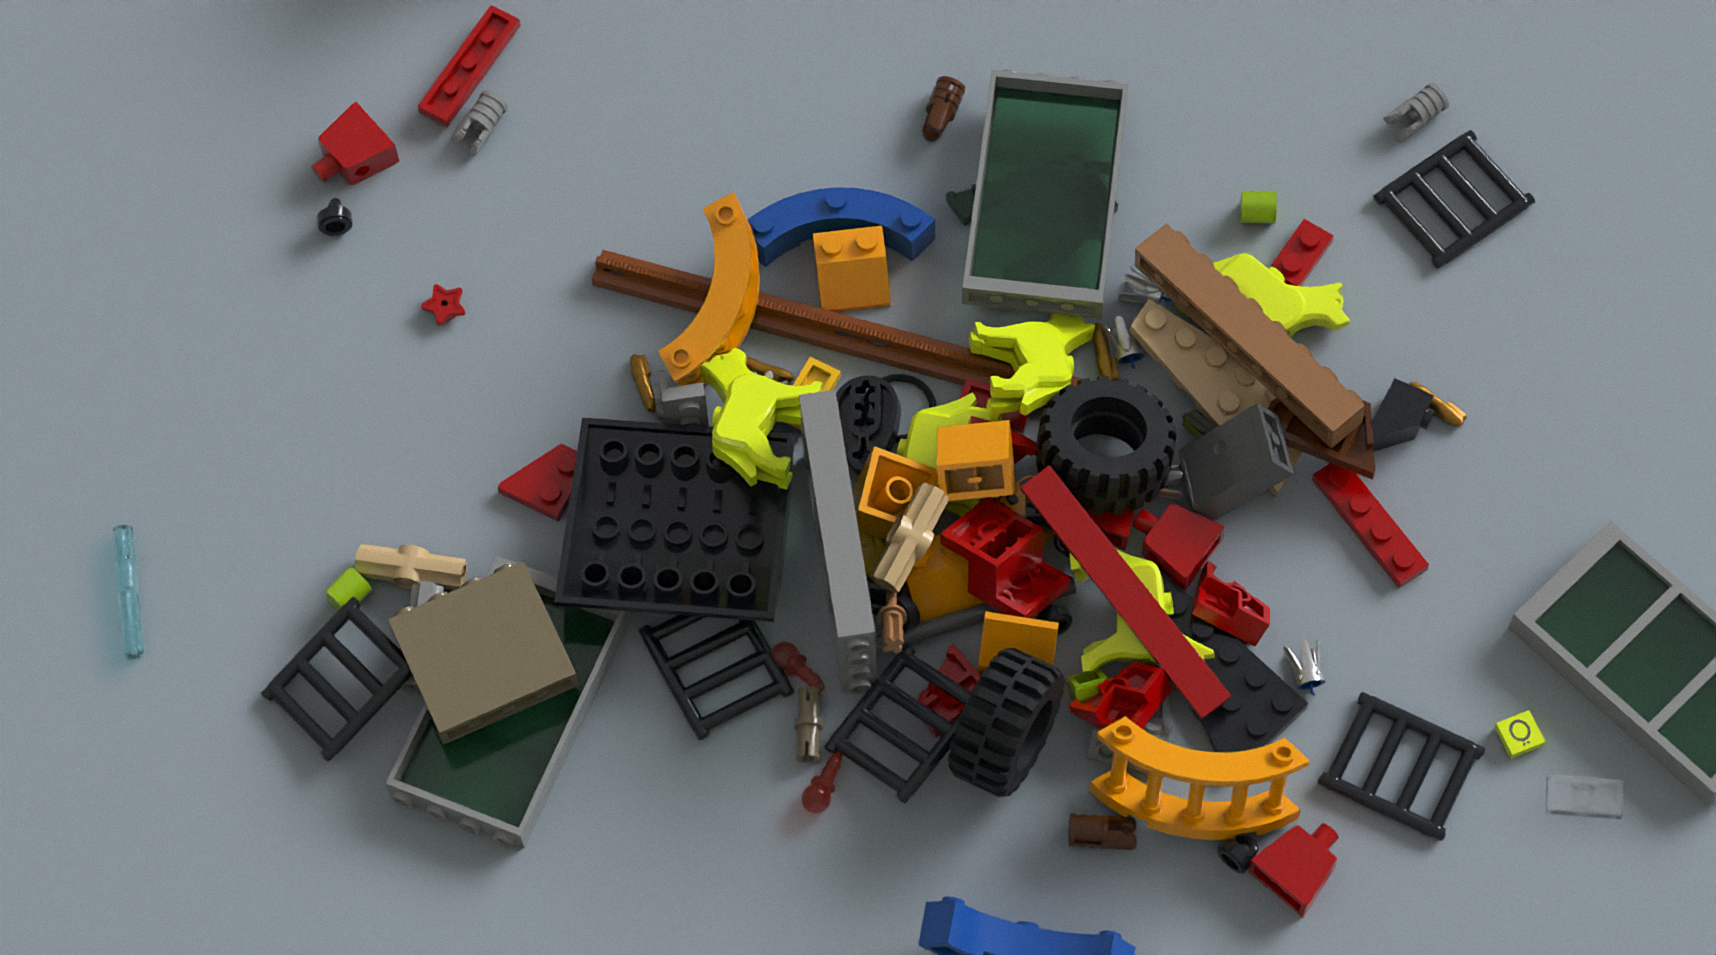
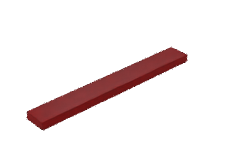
(1125, 592)

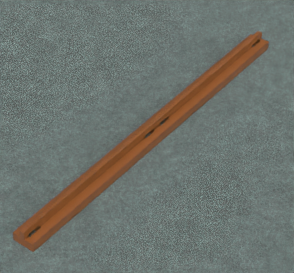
(805, 323)

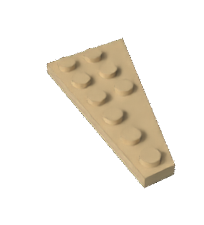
(1202, 368)

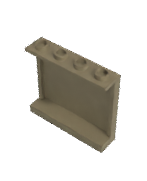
(483, 651)

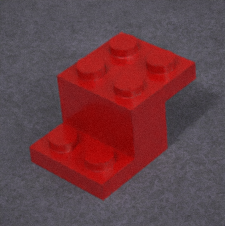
(1005, 559)

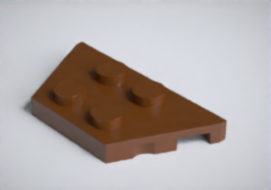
(1351, 453)

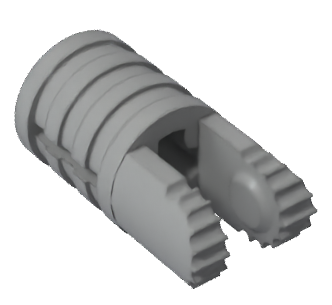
(1419, 110)
(481, 119)

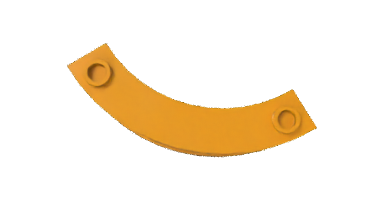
(730, 300)
(1194, 816)

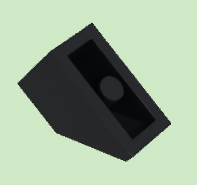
(1401, 415)

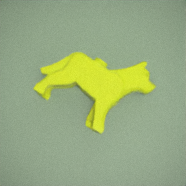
(1289, 304)
(1037, 357)
(749, 414)
(922, 438)
(1123, 644)

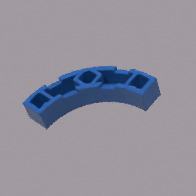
(797, 217)
(961, 930)

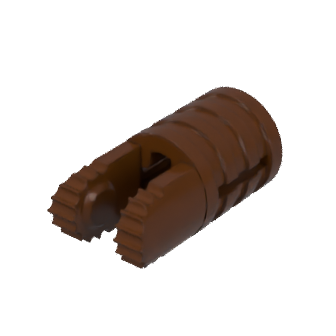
(939, 111)
(1101, 832)

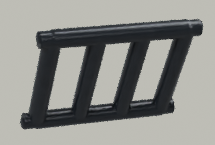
(1466, 237)
(300, 664)
(686, 695)
(861, 714)
(1400, 810)

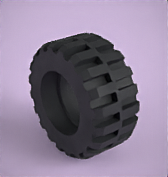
(1115, 411)
(1006, 722)

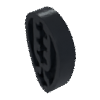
(884, 417)

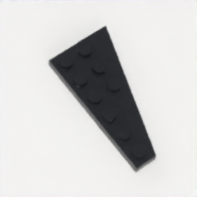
(1259, 700)

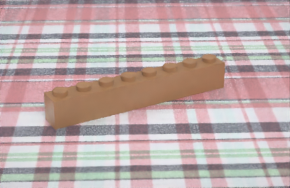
(1250, 335)

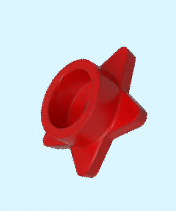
(447, 312)

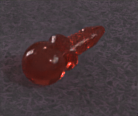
(788, 658)
(817, 796)

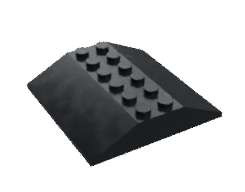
(671, 525)

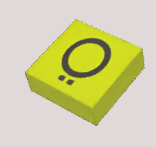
(1519, 734)

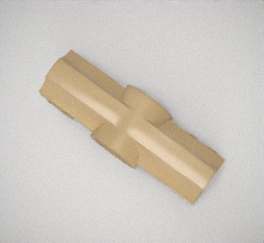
(909, 537)
(410, 566)

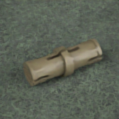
(808, 724)

